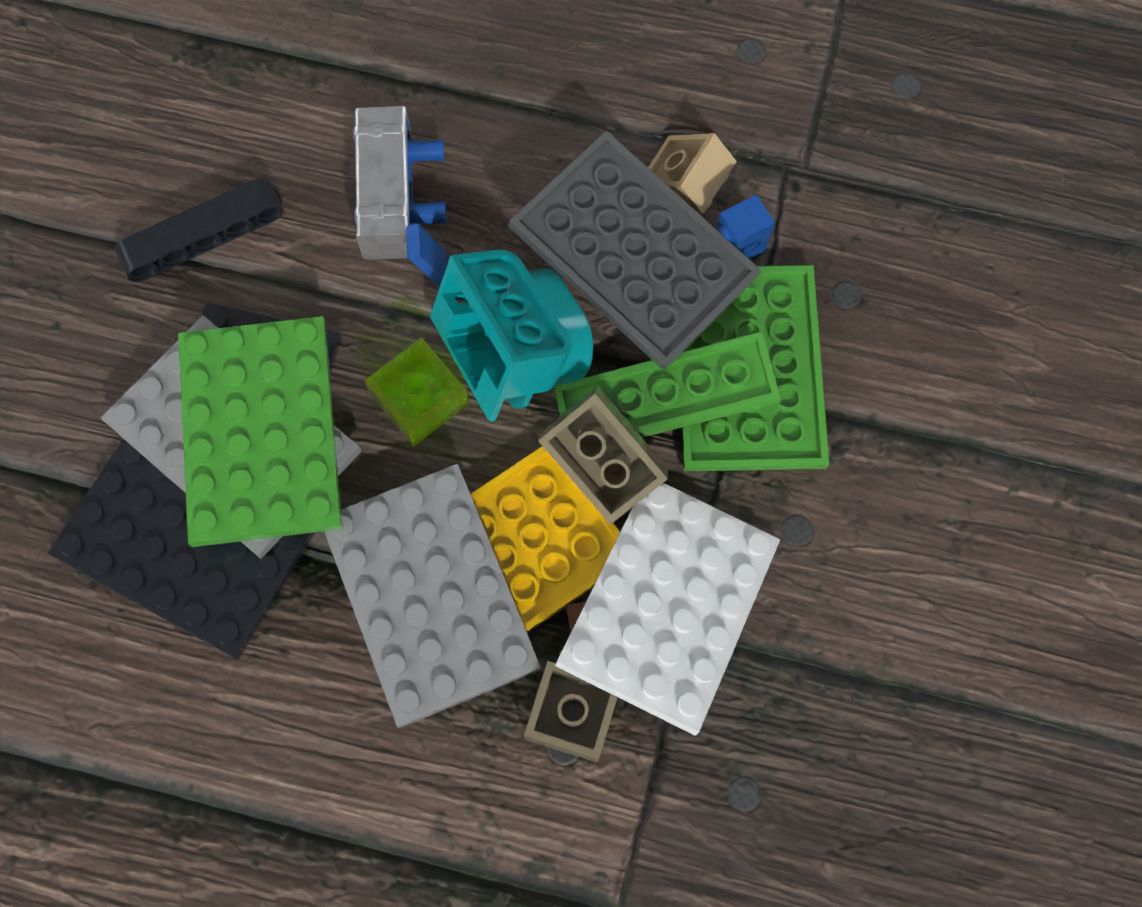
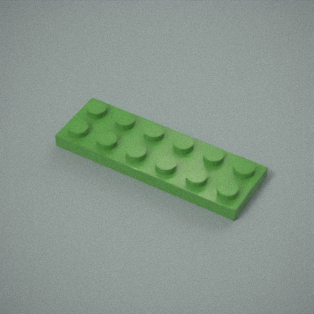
(692, 390)

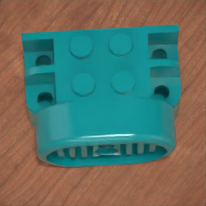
(513, 329)

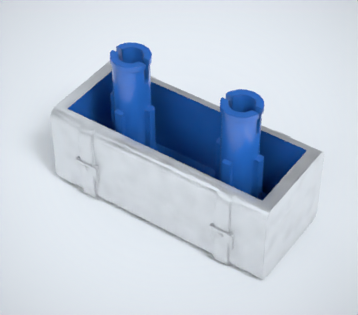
(385, 181)

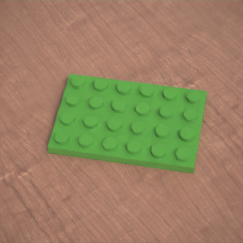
(258, 432)
(782, 433)

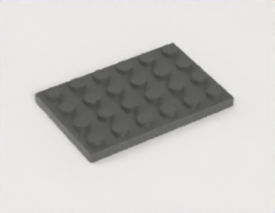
(634, 249)

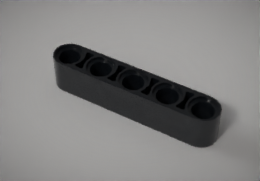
(198, 230)

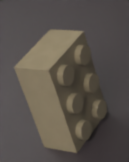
(603, 455)

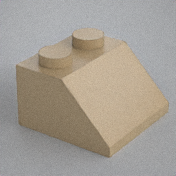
(693, 167)

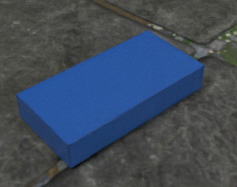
(426, 253)

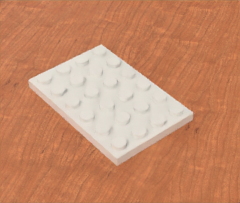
(669, 606)

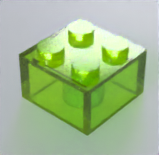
(417, 391)

